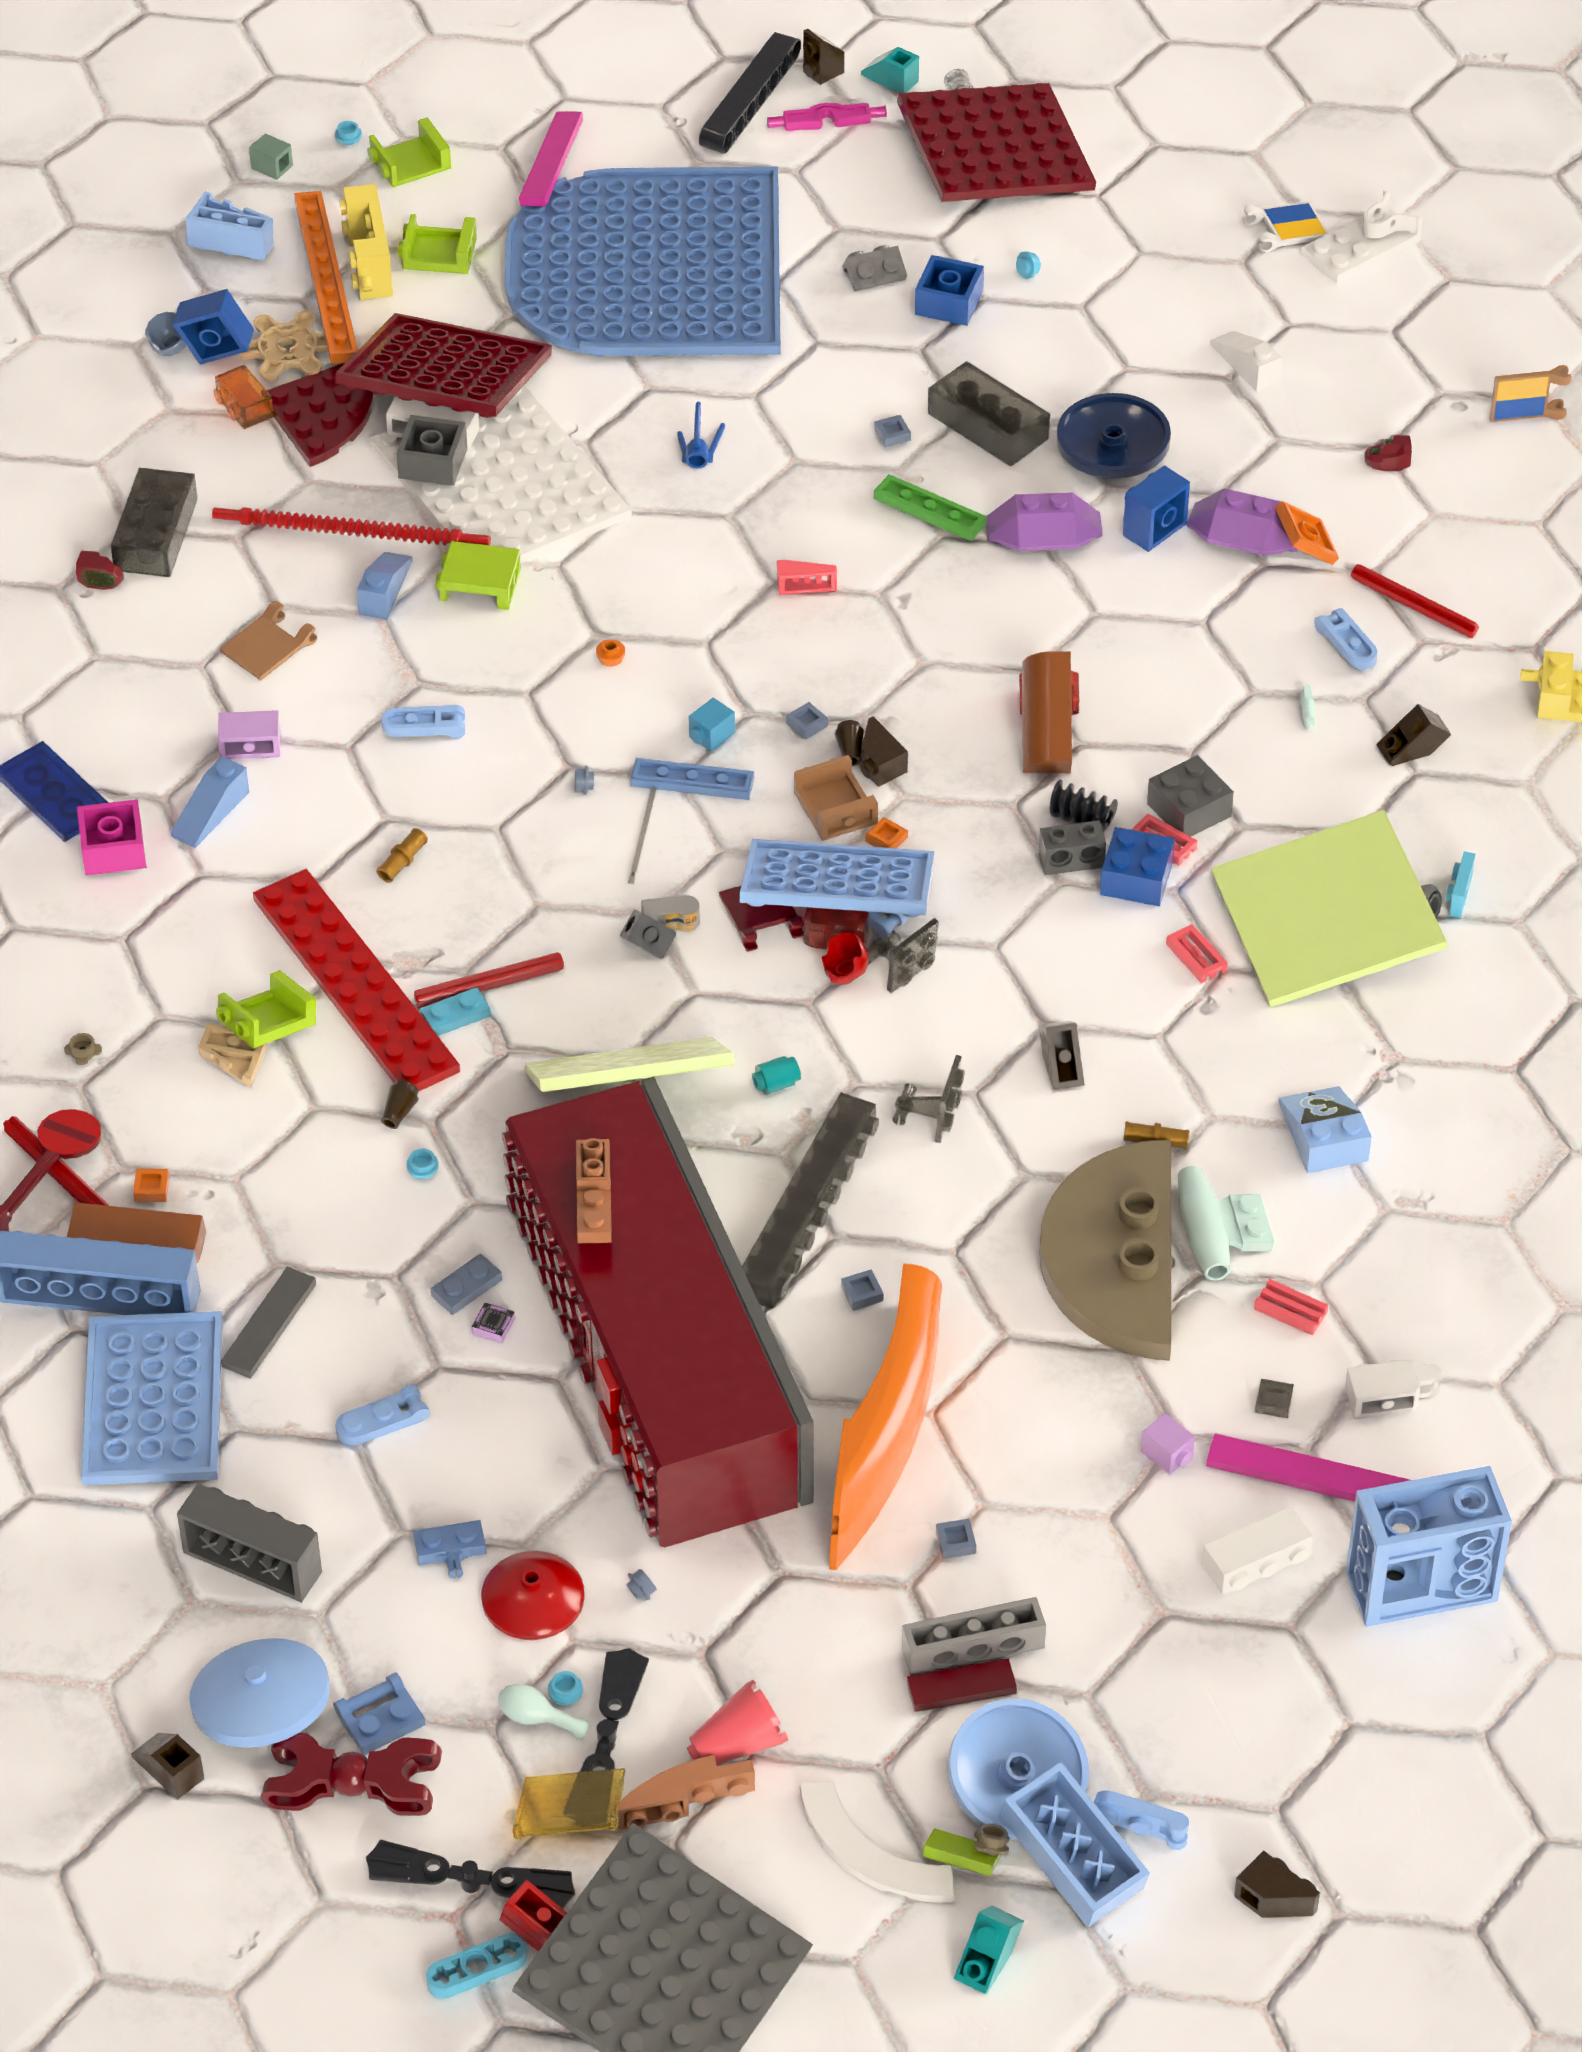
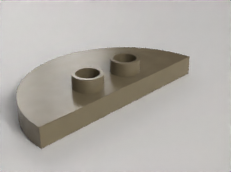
(1111, 1248)

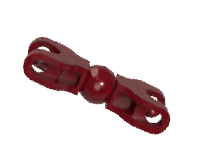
(381, 1775)

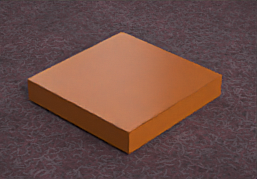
(1307, 532)

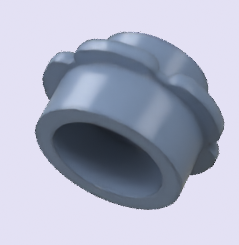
(583, 780)
(640, 1585)

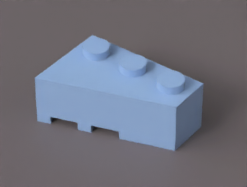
(229, 229)

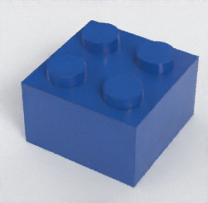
(949, 290)
(213, 326)
(1156, 508)
(1137, 866)

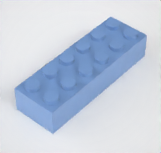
(96, 1275)

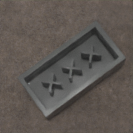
(249, 1542)

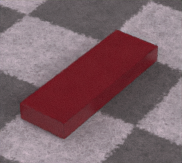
(961, 1685)

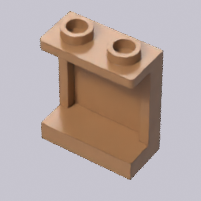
(834, 798)

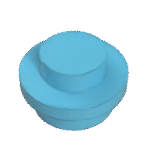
(348, 133)
(1028, 264)
(422, 1163)
(565, 1688)

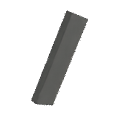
(268, 1322)

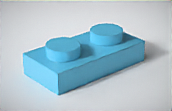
(1462, 876)
(456, 1011)

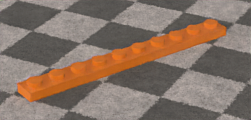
(325, 276)

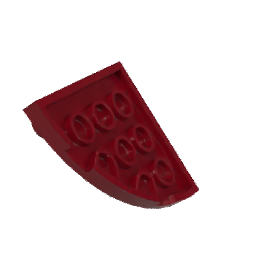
(320, 414)

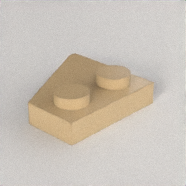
(231, 1053)

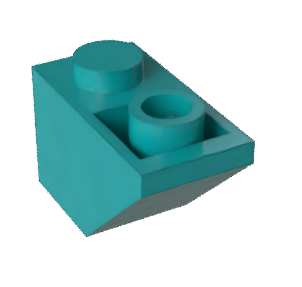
(894, 69)
(988, 1948)

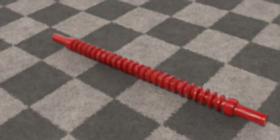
(247, 516)

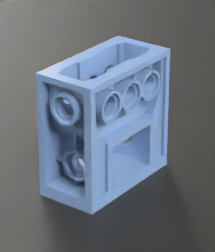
(1446, 1558)

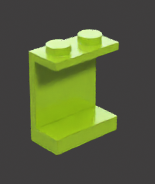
(411, 158)

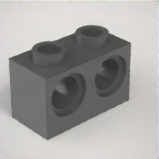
(1072, 847)

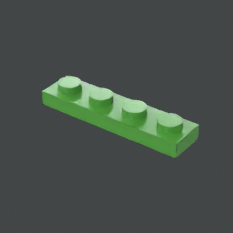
(930, 507)

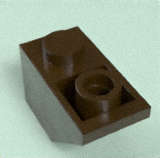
(821, 57)
(1414, 736)
(171, 1763)
(1275, 1890)

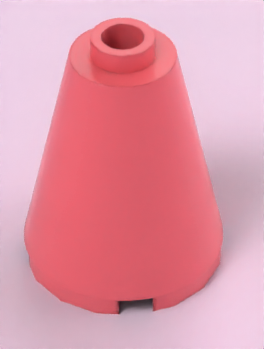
(738, 1728)

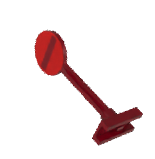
(60, 1135)

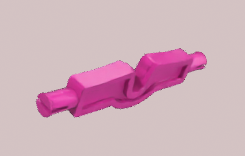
(813, 117)

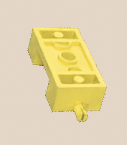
(368, 237)
(1558, 687)

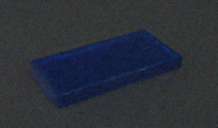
(49, 788)

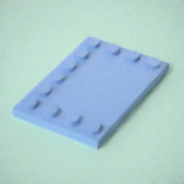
(837, 877)
(152, 1398)

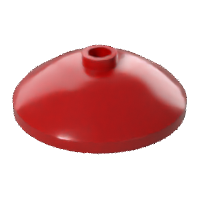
(534, 1608)

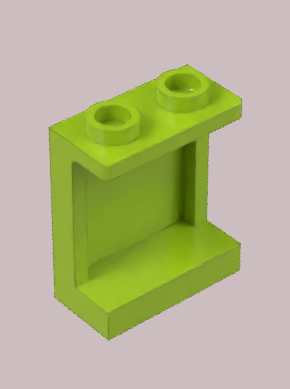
(437, 247)
(479, 571)
(269, 1014)

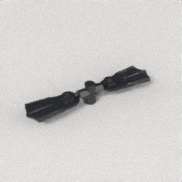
(619, 1686)
(409, 1865)

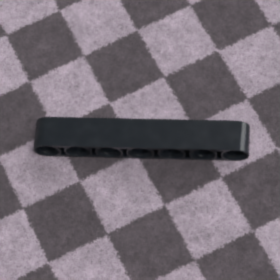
(750, 92)

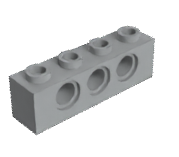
(973, 1636)

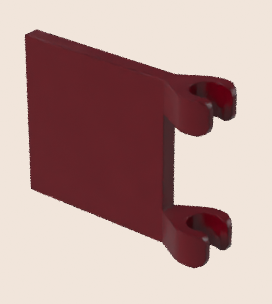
(752, 918)

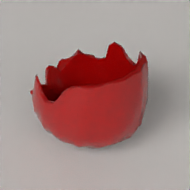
(845, 958)

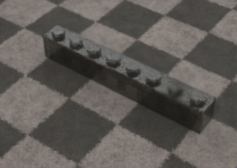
(808, 1197)

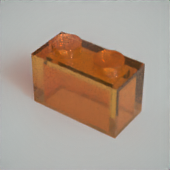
(243, 397)

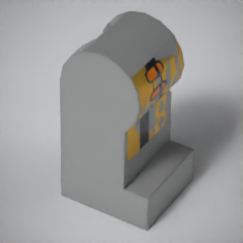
(675, 912)

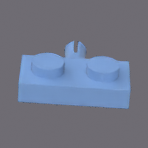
(450, 1544)

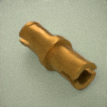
(402, 855)
(1141, 1133)

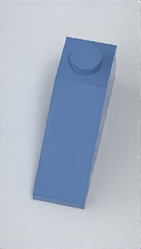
(382, 584)
(212, 801)

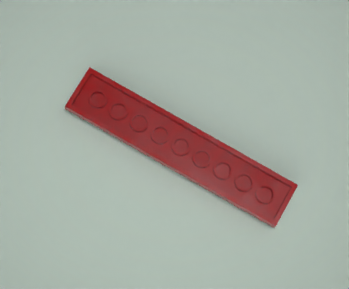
(355, 981)

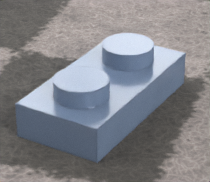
(466, 1284)

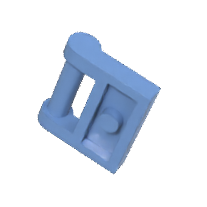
(384, 1722)

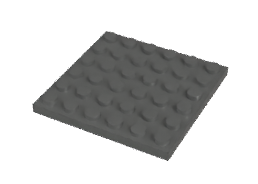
(661, 1957)

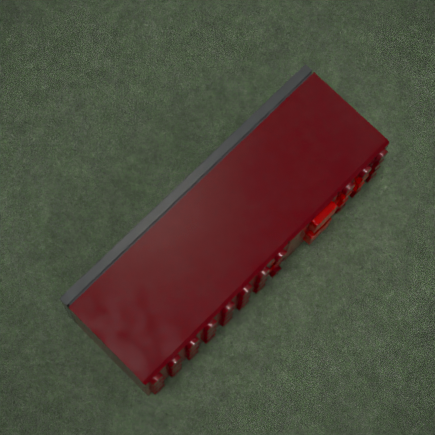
(661, 1318)

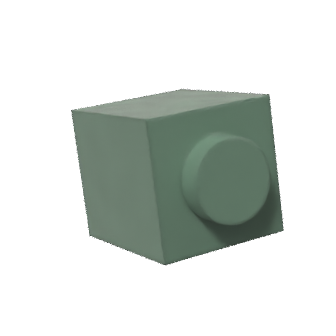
(271, 156)

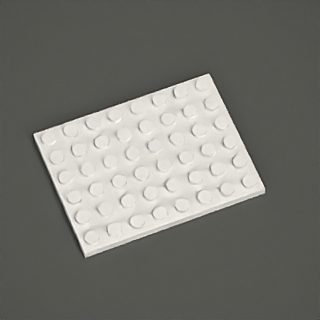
(518, 484)

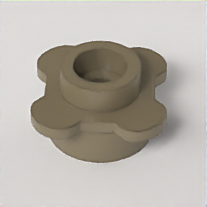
(82, 1048)
(991, 1840)

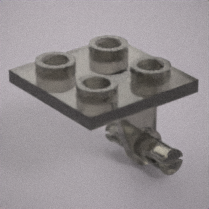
(909, 956)
(933, 1106)

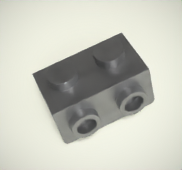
(875, 268)

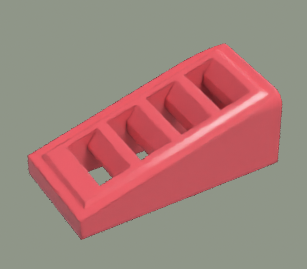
(790, 582)

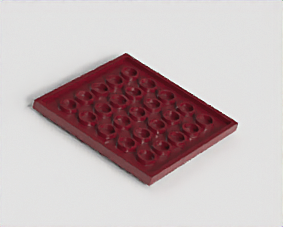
(995, 142)
(443, 365)

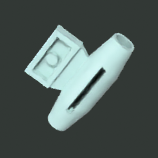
(1216, 1224)

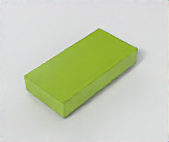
(958, 1852)

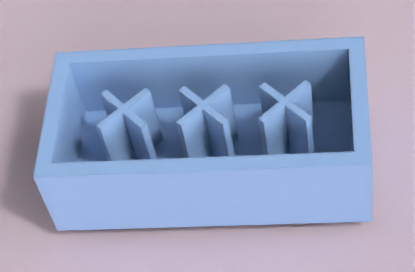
(1074, 1844)

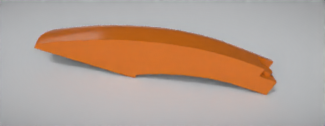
(890, 1416)

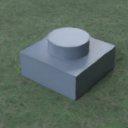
(892, 430)
(807, 720)
(862, 1289)
(956, 1538)

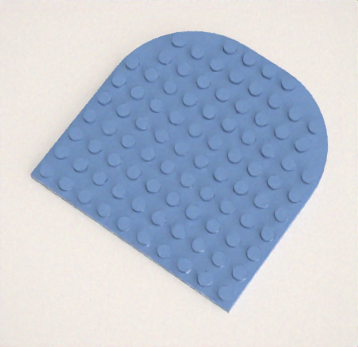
(651, 262)

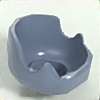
(163, 335)

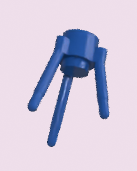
(697, 452)

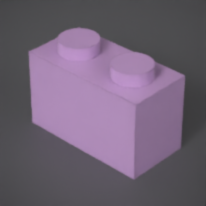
(249, 734)

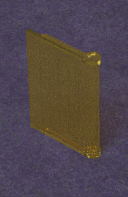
(569, 1803)

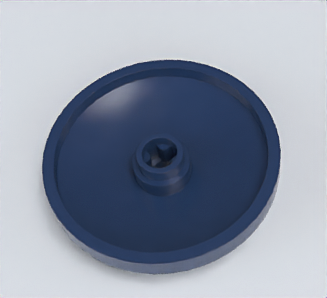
(1113, 435)

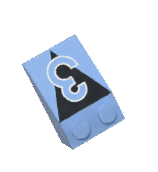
(1326, 1128)

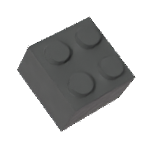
(432, 450)
(1190, 796)

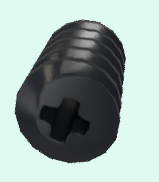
(1079, 808)

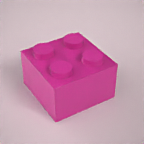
(111, 837)

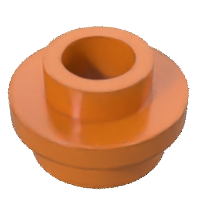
(610, 652)

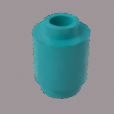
(776, 1074)

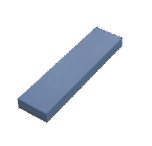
(692, 778)

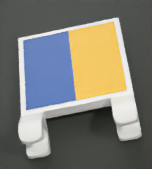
(1287, 224)

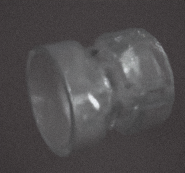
(957, 79)

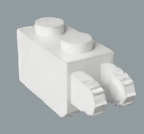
(1389, 1387)

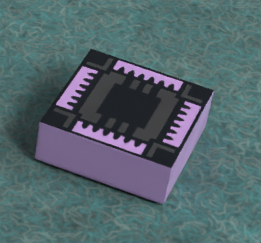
(493, 1322)

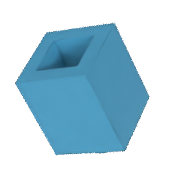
(711, 724)

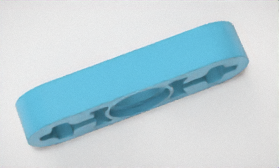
(483, 1951)

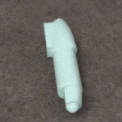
(1307, 705)

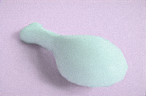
(530, 1707)

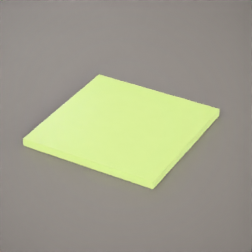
(1328, 908)
(629, 1064)

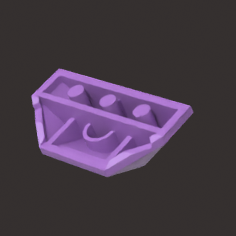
(1044, 522)
(1240, 523)

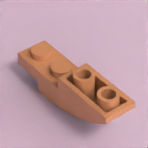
(593, 1191)
(671, 1791)

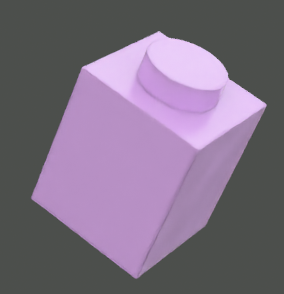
(1168, 1444)

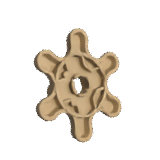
(276, 336)

